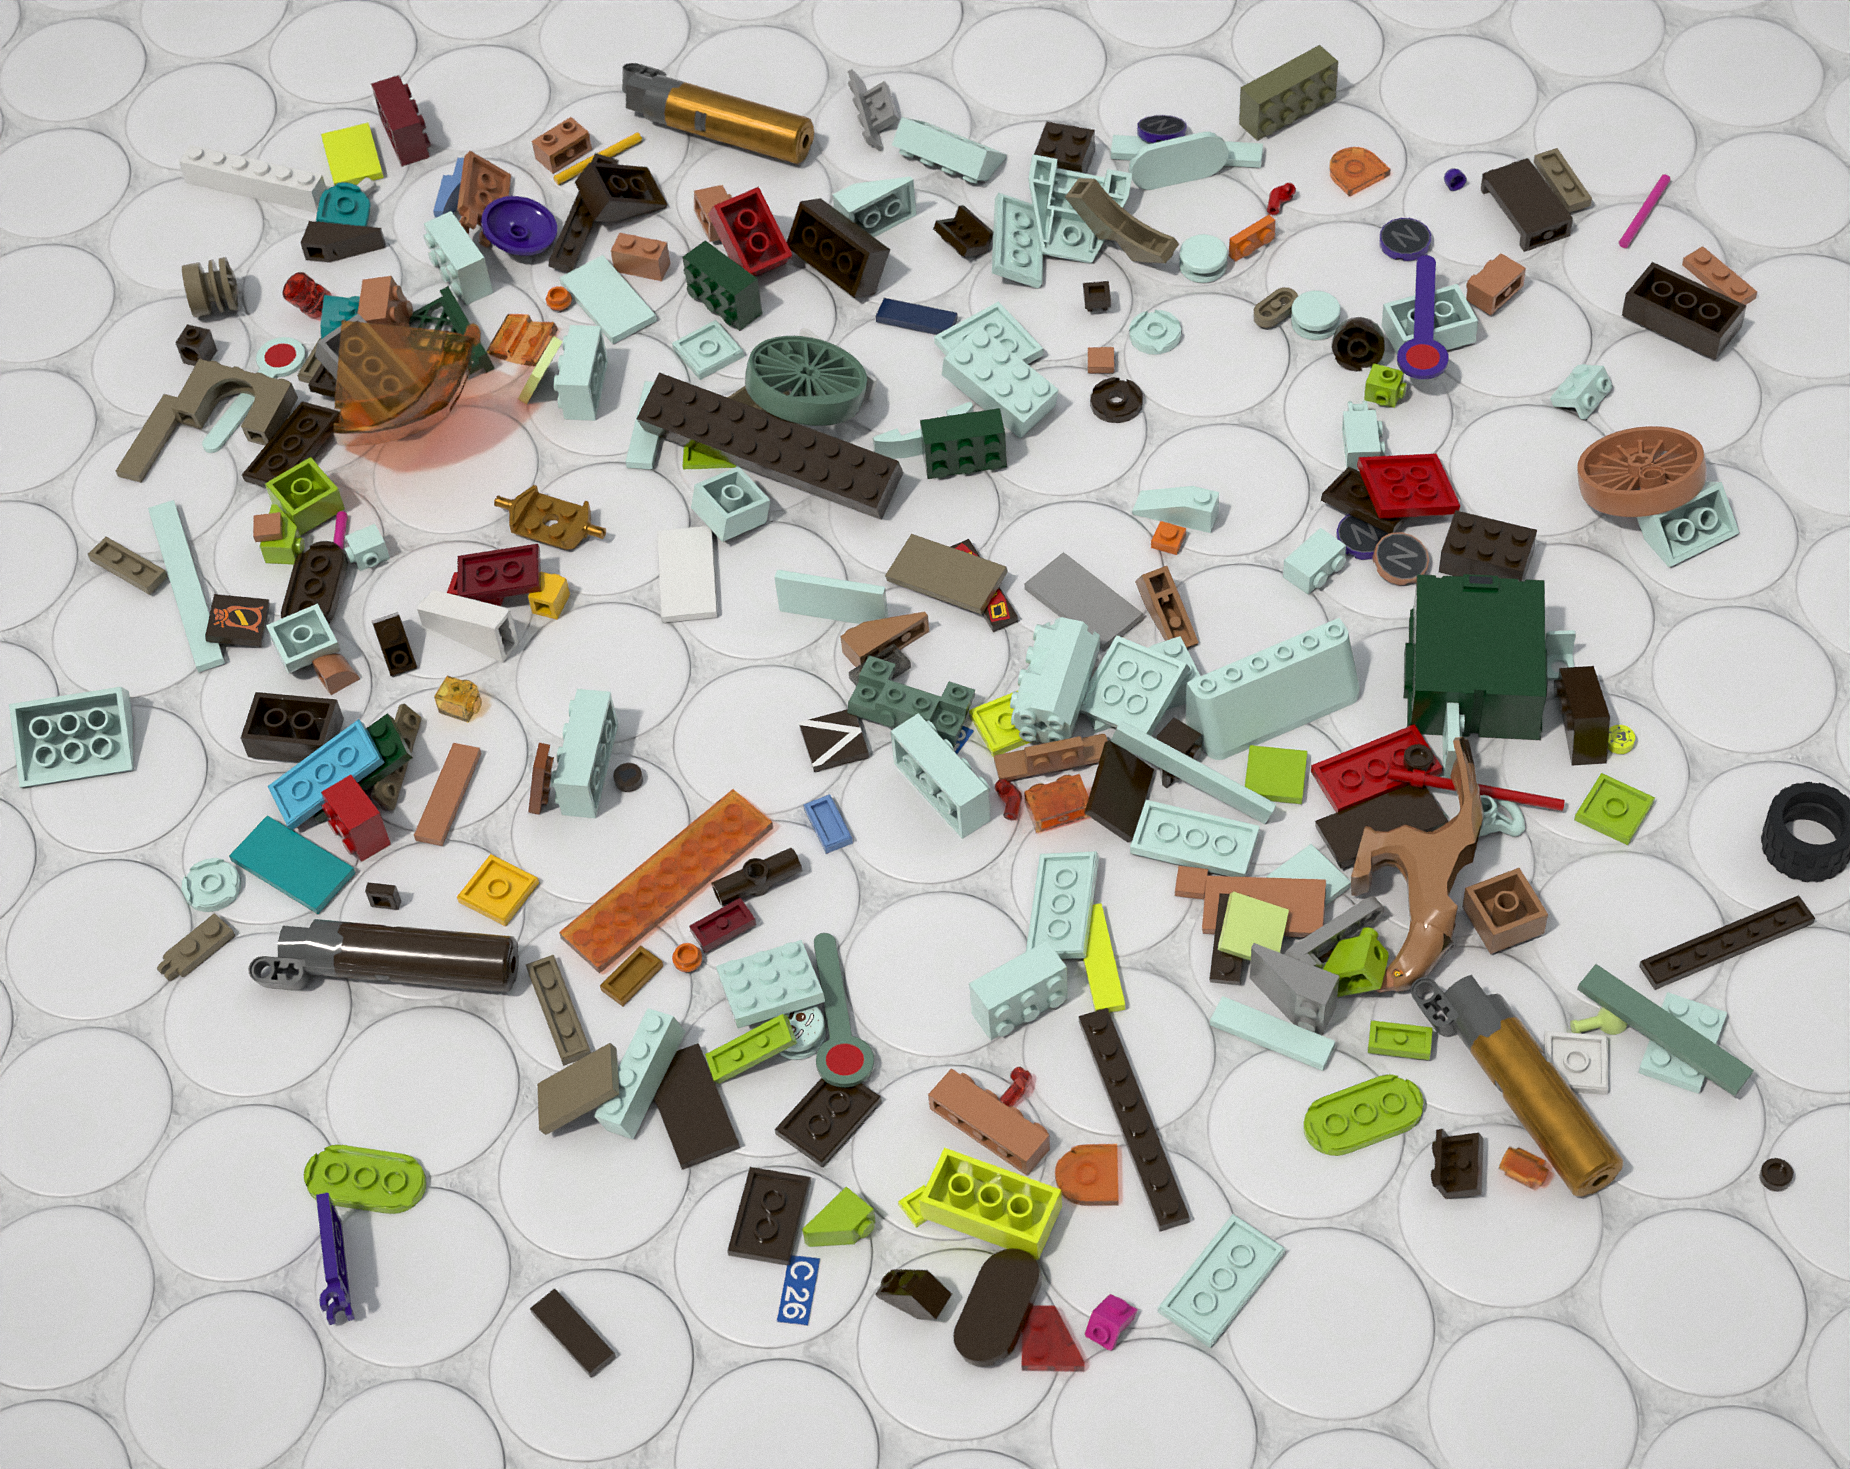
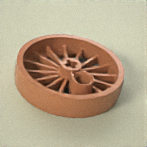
(1631, 459)

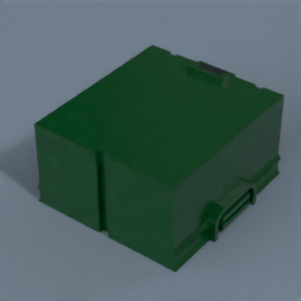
(1477, 647)

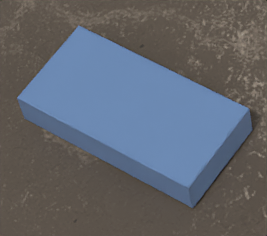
(828, 824)

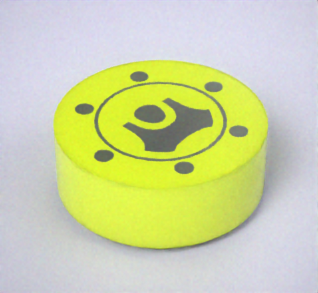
(1620, 739)

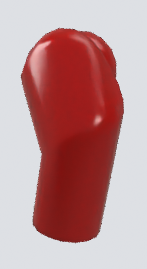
(1278, 196)

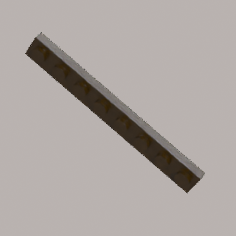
(1134, 1120)

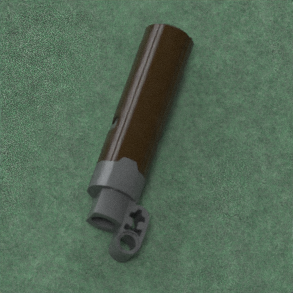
(391, 955)

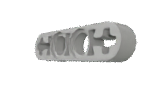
(1338, 929)

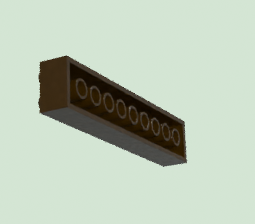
(770, 445)

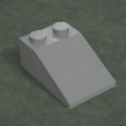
(1296, 988)

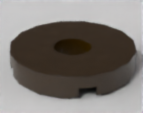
(1116, 411)

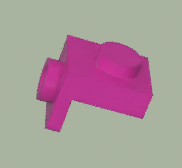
(1109, 1321)

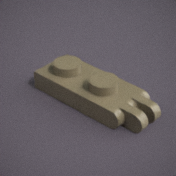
(195, 948)

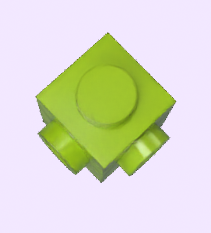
(1385, 385)

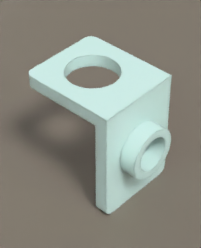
(1559, 649)

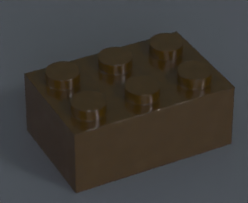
(1486, 547)
(289, 726)

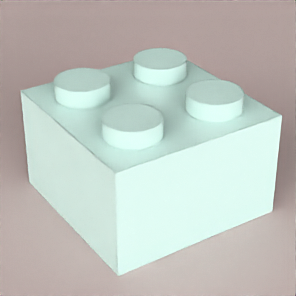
(730, 503)

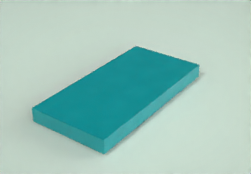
(292, 864)

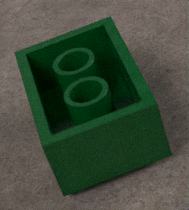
(722, 285)
(963, 443)

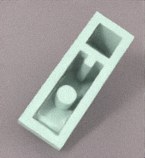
(1180, 506)

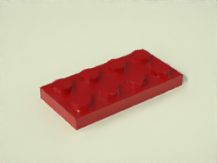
(1363, 771)

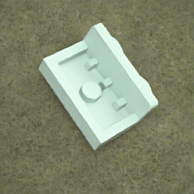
(1583, 389)

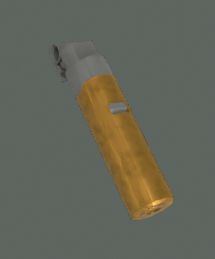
(716, 114)
(1526, 1079)

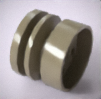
(210, 287)

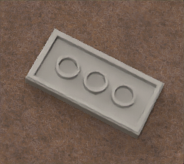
(1081, 596)

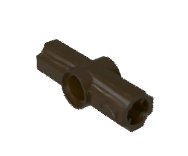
(743, 884)

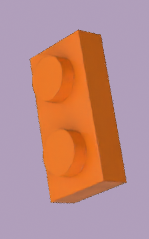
(1252, 238)

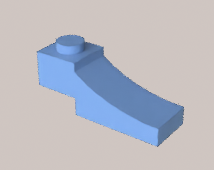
(449, 191)

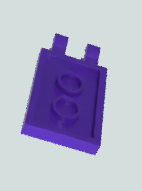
(333, 1260)

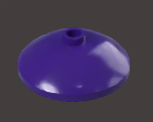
(519, 225)

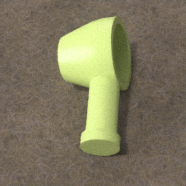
(1604, 1020)

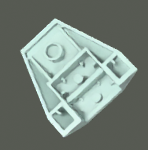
(1058, 225)

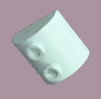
(302, 638)

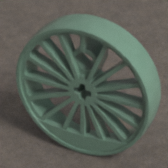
(833, 378)

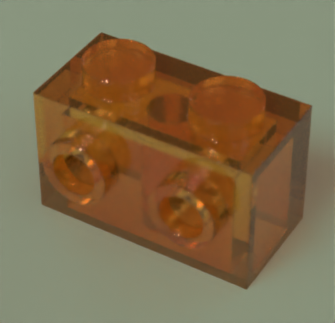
(1056, 802)

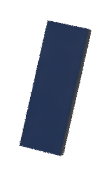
(915, 316)

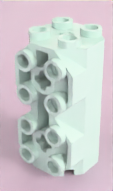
(1055, 680)

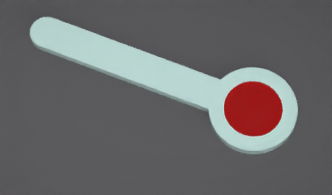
(274, 359)

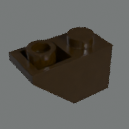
(394, 643)
(1183, 739)
(914, 1293)

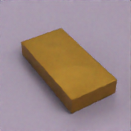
(631, 975)

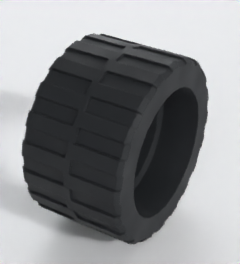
(1798, 858)

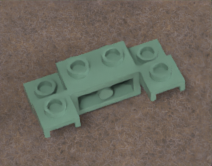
(894, 703)

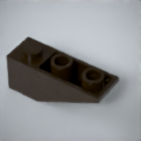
(339, 241)

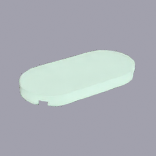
(1178, 160)

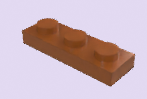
(540, 779)

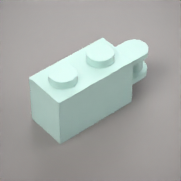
(1361, 433)

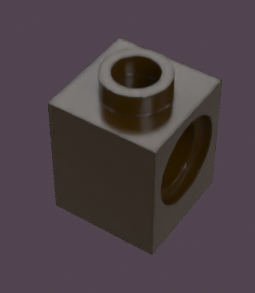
(195, 344)

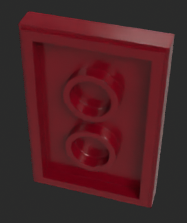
(499, 573)

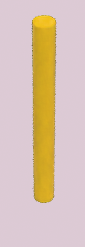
(609, 152)

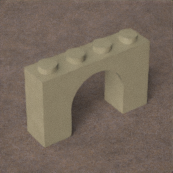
(213, 382)

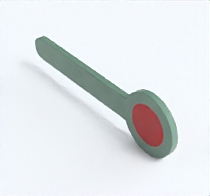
(842, 1058)

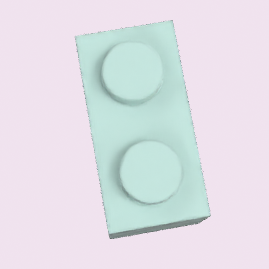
(1314, 561)

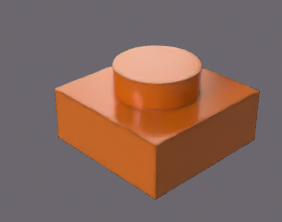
(1168, 537)

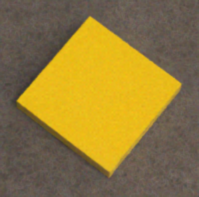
(498, 890)

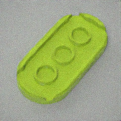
(1363, 1115)
(366, 1178)

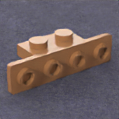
(1050, 757)

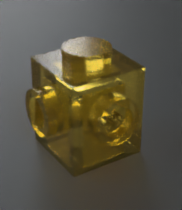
(458, 699)

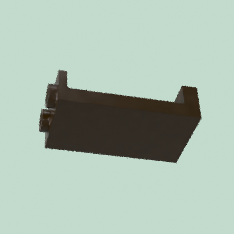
(1528, 203)

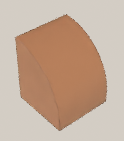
(334, 672)

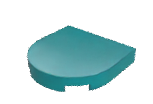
(344, 205)

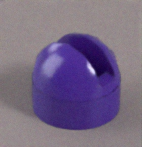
(1454, 179)

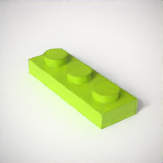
(751, 1048)

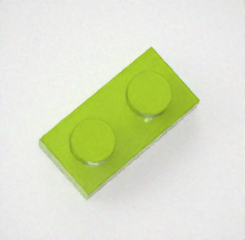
(1400, 1040)

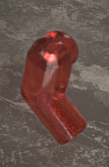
(1011, 797)
(1017, 1089)

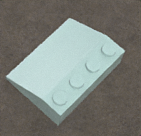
(72, 736)

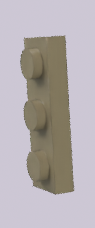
(1562, 180)
(127, 565)

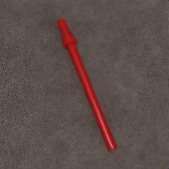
(1418, 779)

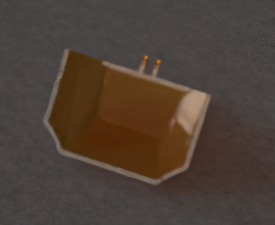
(398, 379)

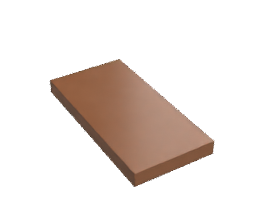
(1300, 896)

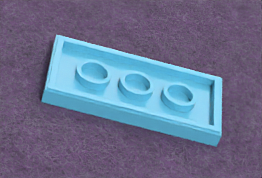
(300, 788)

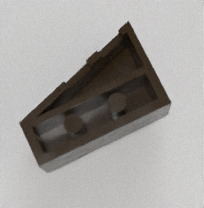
(1583, 714)

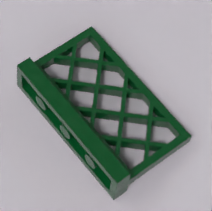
(457, 320)

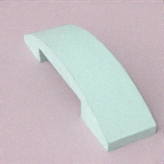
(910, 444)

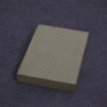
(578, 1088)

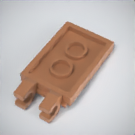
(479, 186)

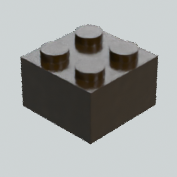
(1069, 144)

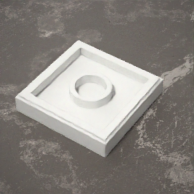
(1579, 1060)

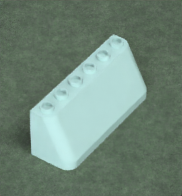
(1273, 690)

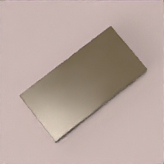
(946, 573)

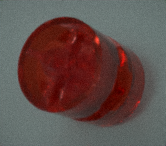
(305, 294)

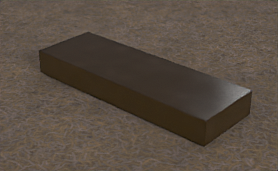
(572, 1333)

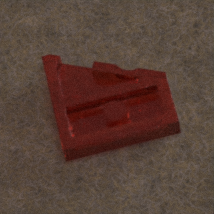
(1048, 1343)

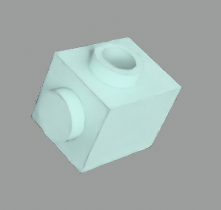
(366, 547)

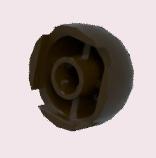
(1358, 344)

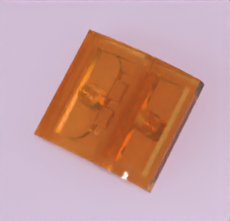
(521, 339)

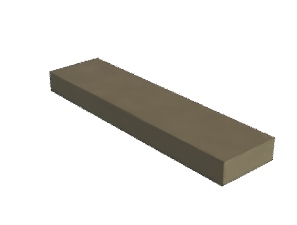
(149, 441)
(558, 1010)

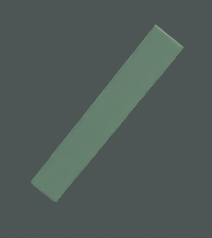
(1665, 1029)

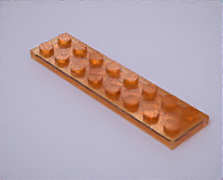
(665, 880)

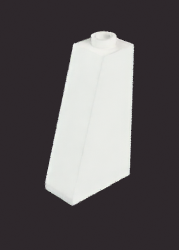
(471, 623)

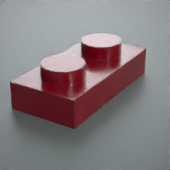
(722, 925)

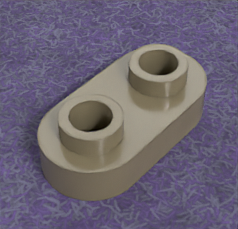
(1274, 307)

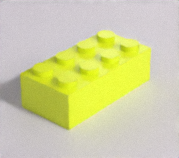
(990, 1203)

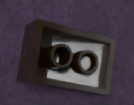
(618, 191)

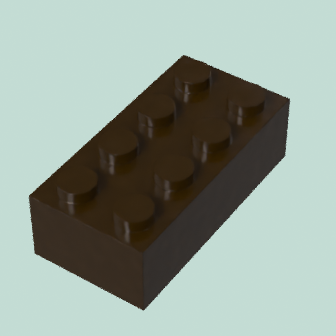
(837, 247)
(1683, 310)

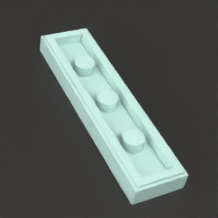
(643, 444)
(1272, 1033)

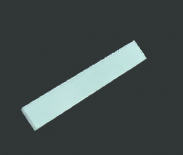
(1239, 153)
(1193, 772)

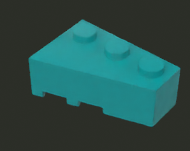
(335, 310)

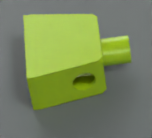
(1359, 963)

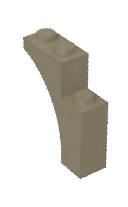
(1113, 222)

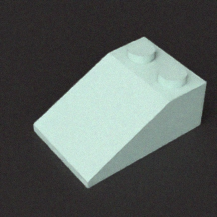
(877, 204)

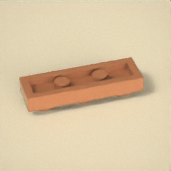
(1718, 276)

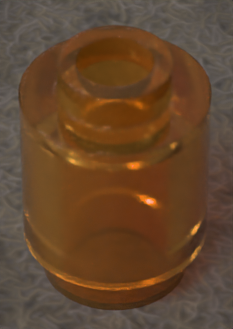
(1524, 1167)

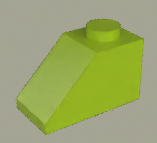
(285, 549)
(840, 1221)

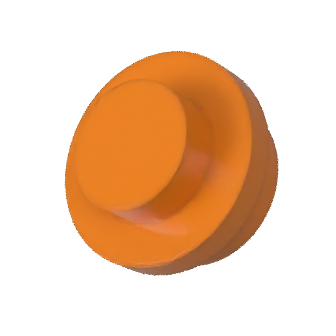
(558, 298)
(687, 957)

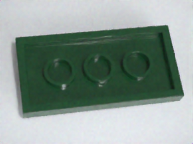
(392, 750)

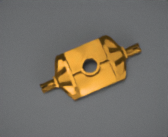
(533, 510)

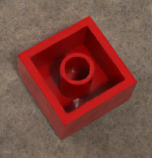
(354, 818)

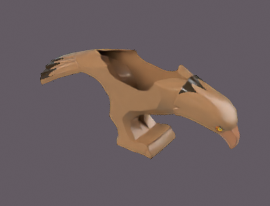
(1430, 869)

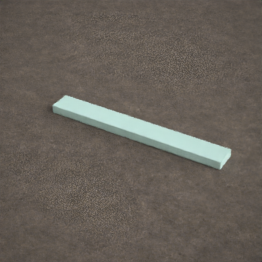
(185, 584)

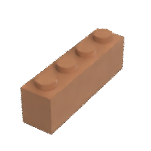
(989, 1121)

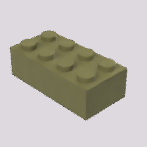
(1288, 92)

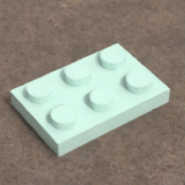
(1665, 1066)

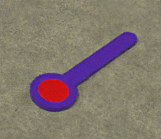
(1423, 356)

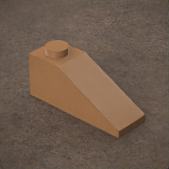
(1166, 606)
(876, 635)

